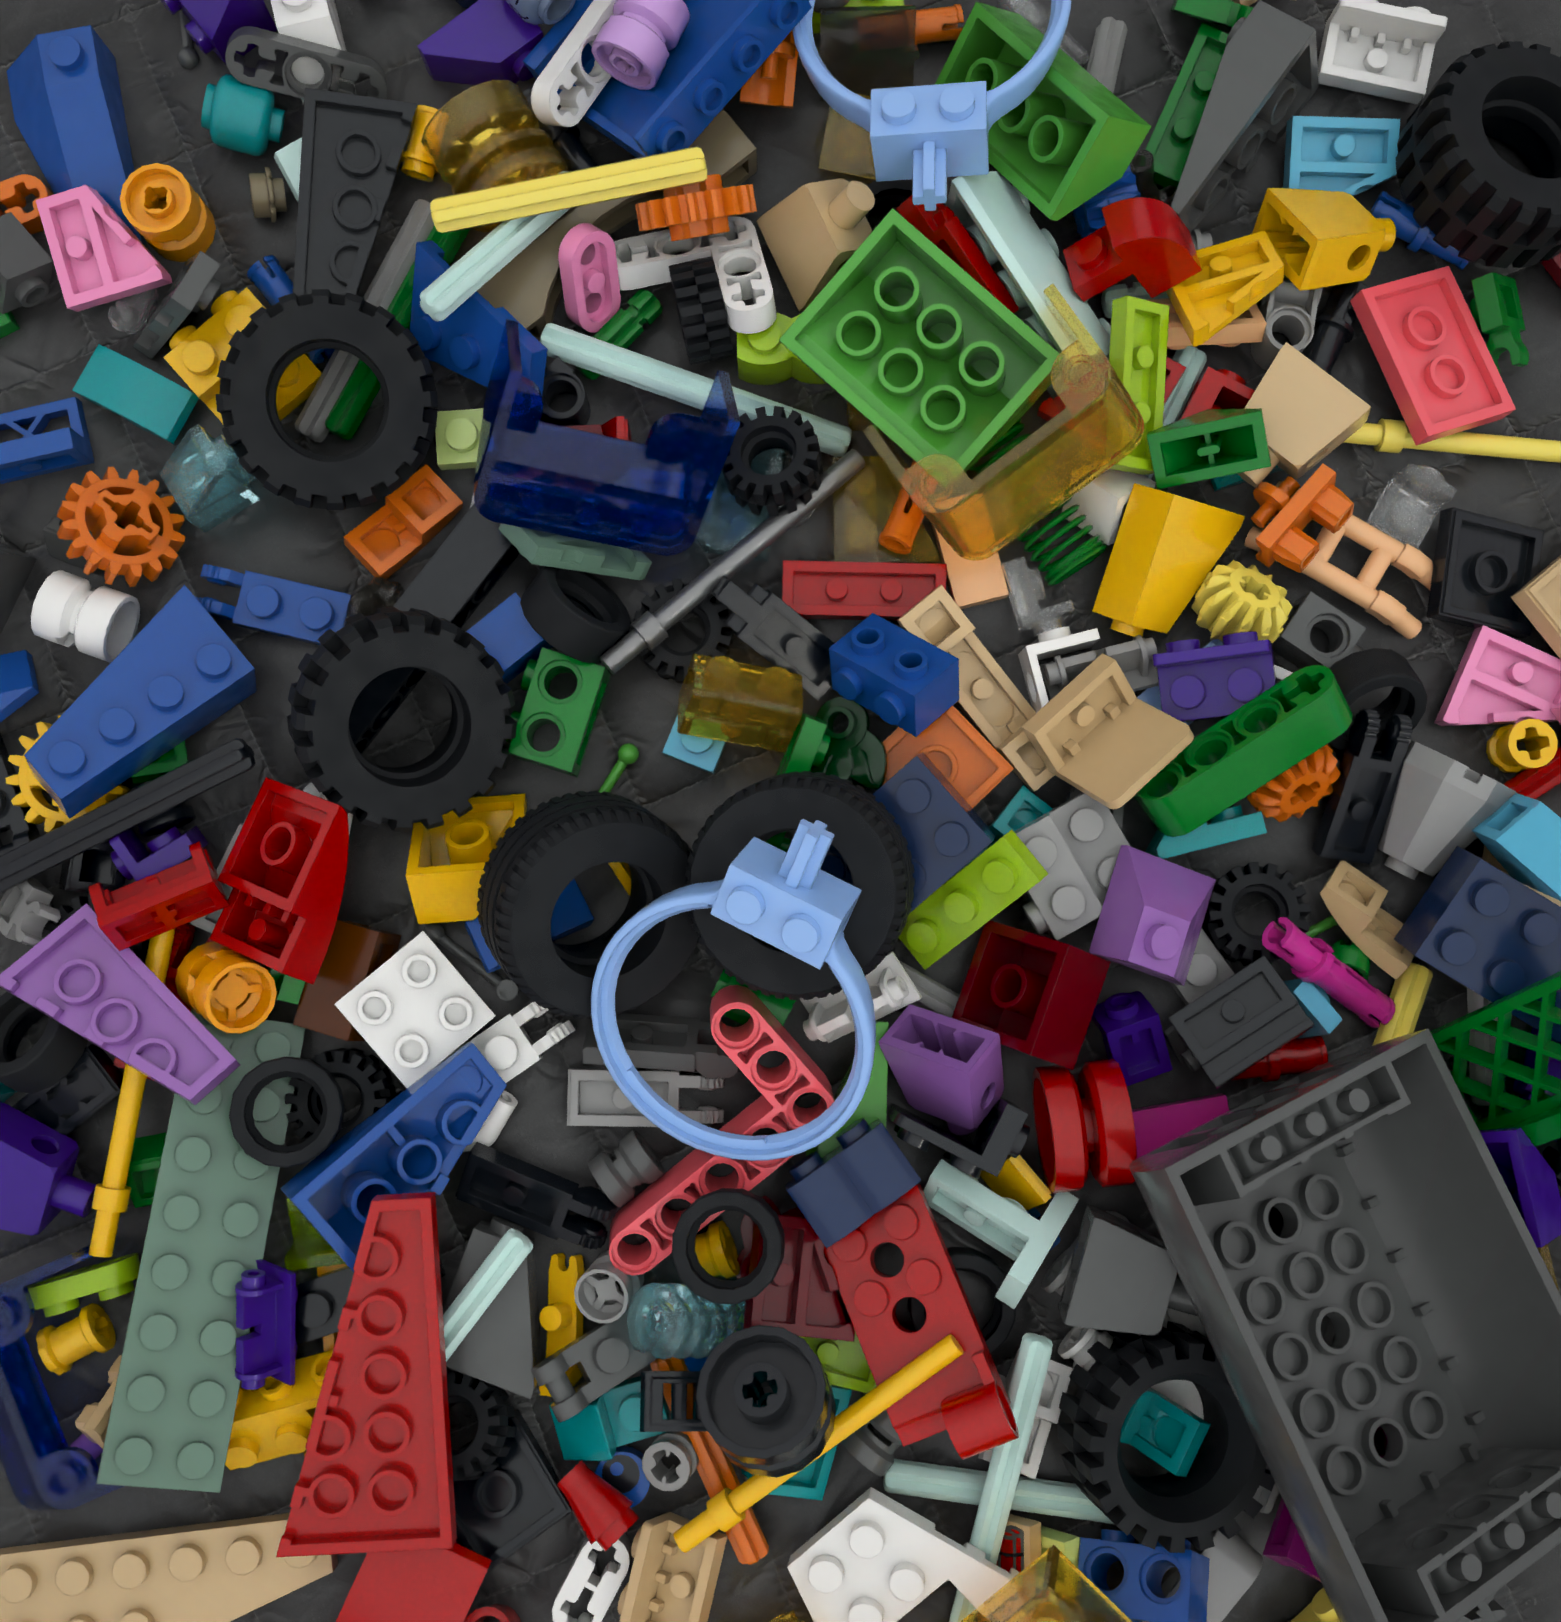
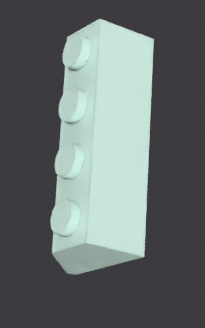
(1021, 256)

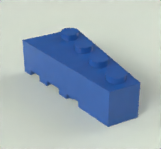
(142, 705)

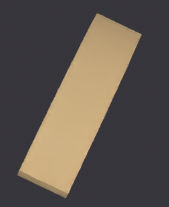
(984, 688)

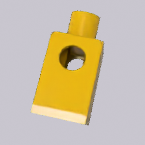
(1323, 235)

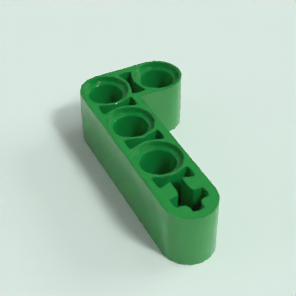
(1247, 750)

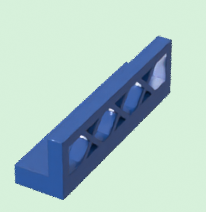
(48, 451)

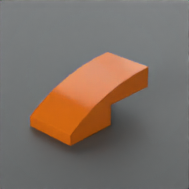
(404, 523)

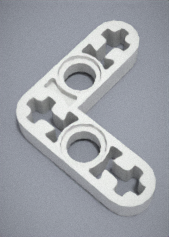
(647, 258)

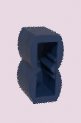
(850, 1181)

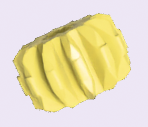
(1241, 601)

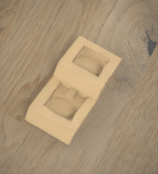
(1355, 906)

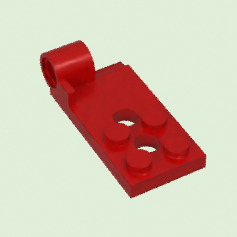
(965, 1394)

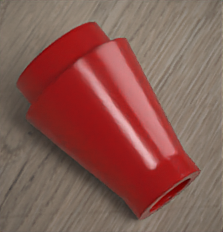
(597, 1505)

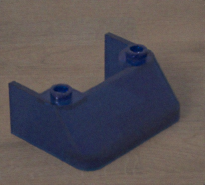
(594, 483)
(32, 1444)

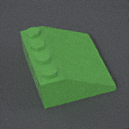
(921, 347)

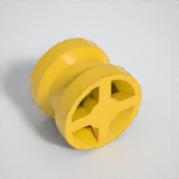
(717, 1251)

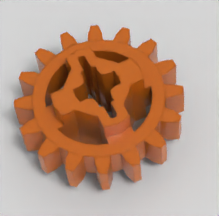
(696, 208)
(118, 551)

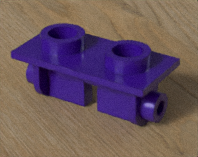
(267, 1301)

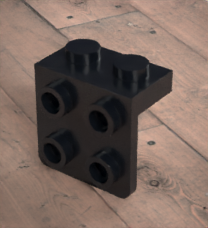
(997, 1137)

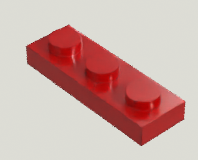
(858, 588)

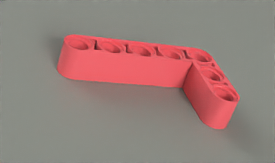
(773, 1110)

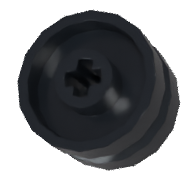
(799, 1396)

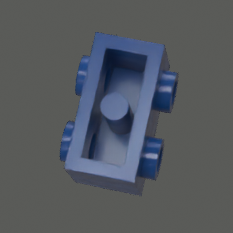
(894, 674)

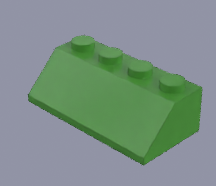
(1066, 135)

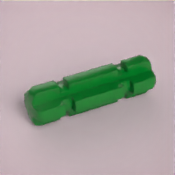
(627, 324)

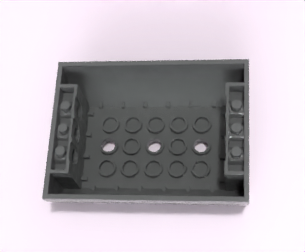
(1434, 1314)

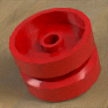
(1083, 1125)

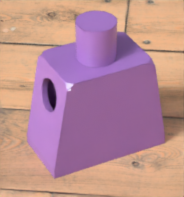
(945, 1066)

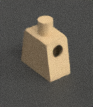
(816, 233)
(1303, 414)

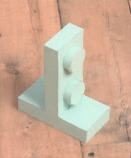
(999, 1223)

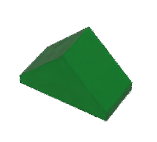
(1209, 446)

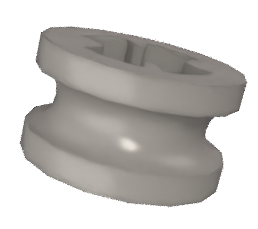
(658, 1473)

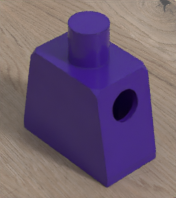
(37, 1174)

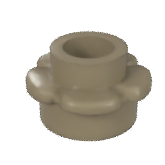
(267, 195)

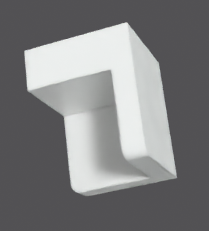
(1106, 502)

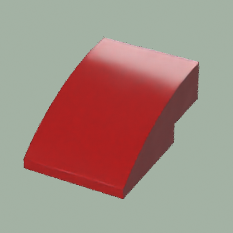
(285, 881)
(415, 1586)

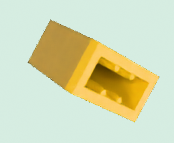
(1161, 559)

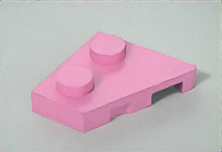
(95, 250)
(1501, 683)

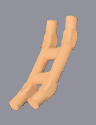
(1363, 588)

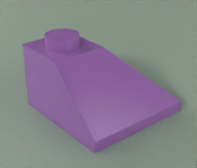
(1152, 915)

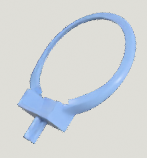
(931, 128)
(789, 906)

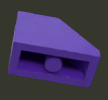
(481, 45)

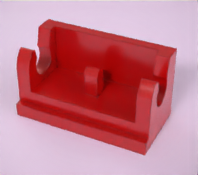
(159, 900)

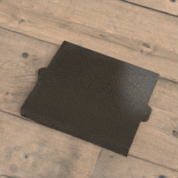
(869, 46)

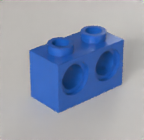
(1140, 1590)

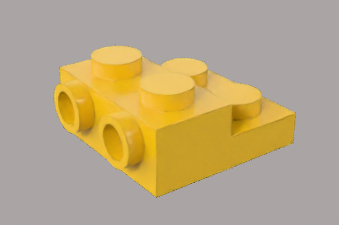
(199, 351)

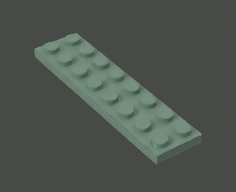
(203, 1231)

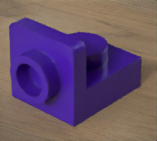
(167, 851)
(1133, 1036)

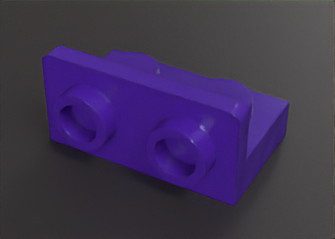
(1214, 679)

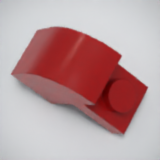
(1138, 239)

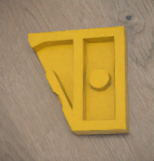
(1230, 283)

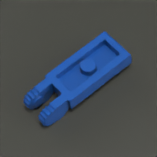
(277, 605)

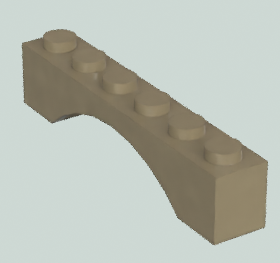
(532, 280)

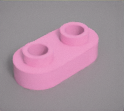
(589, 276)

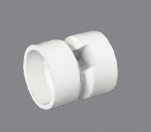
(92, 619)

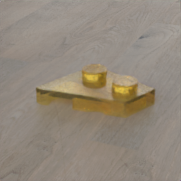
(862, 512)

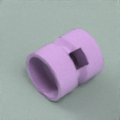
(638, 38)

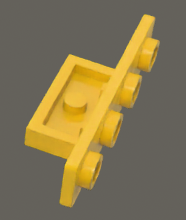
(276, 1416)

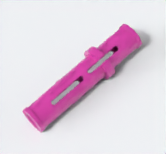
(1315, 963)

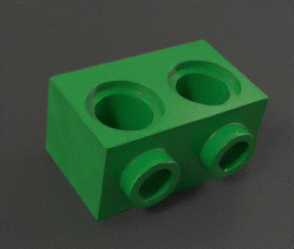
(572, 715)

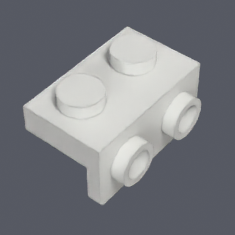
(1379, 49)

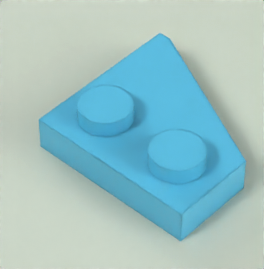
(1340, 153)

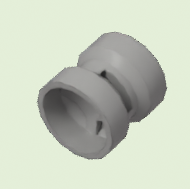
(600, 1296)

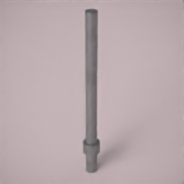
(651, 629)

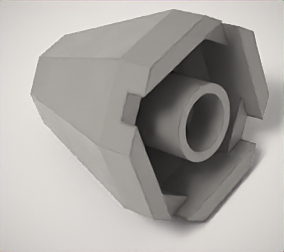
(1435, 810)

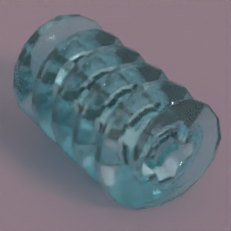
(678, 1323)

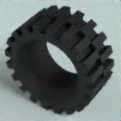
(1165, 1505)

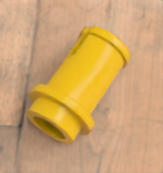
(415, 160)

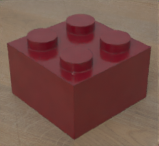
(1032, 992)

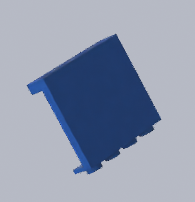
(702, 74)

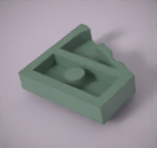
(577, 554)

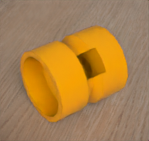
(167, 212)
(226, 988)

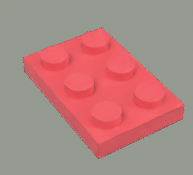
(1432, 355)

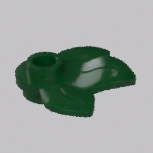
(856, 750)

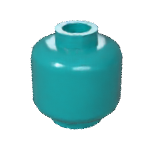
(241, 116)

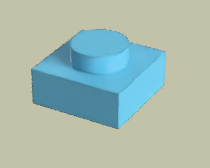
(694, 750)
(1316, 1006)

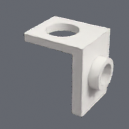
(1050, 644)

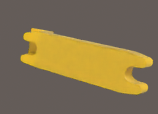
(562, 1316)

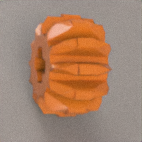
(1297, 787)

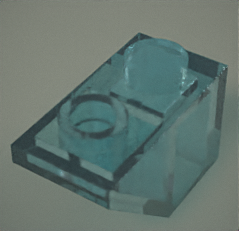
(207, 479)

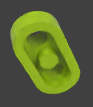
(108, 1278)

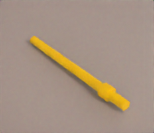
(112, 1194)
(729, 1505)

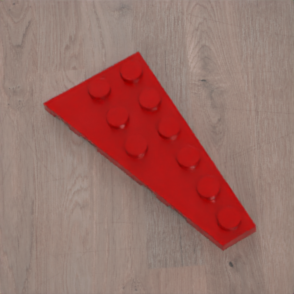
(381, 1425)

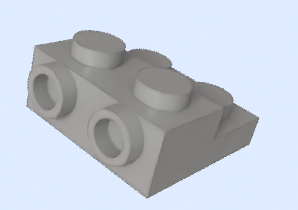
(1079, 852)

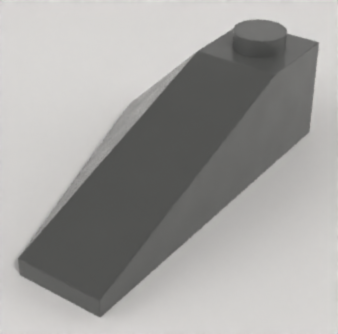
(1259, 86)

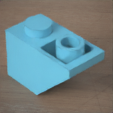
(1526, 842)

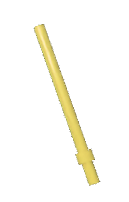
(1394, 435)

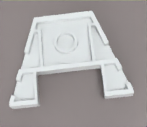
(885, 1561)

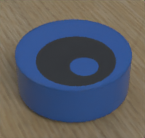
(625, 1473)

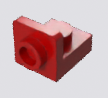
(1218, 391)

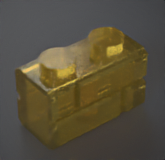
(740, 702)

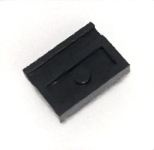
(1240, 1022)

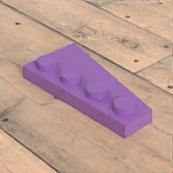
(118, 1007)

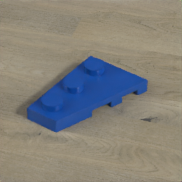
(471, 333)

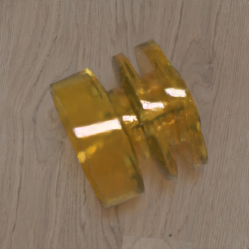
(489, 140)

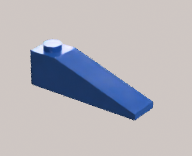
(397, 1149)

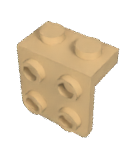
(1104, 735)

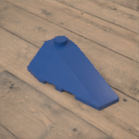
(73, 113)

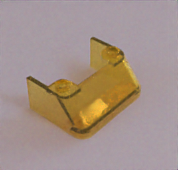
(1042, 470)

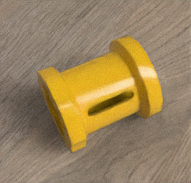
(1539, 742)
(75, 1339)

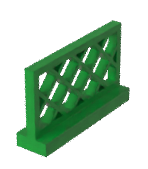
(1542, 1113)

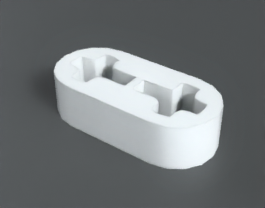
(603, 1587)

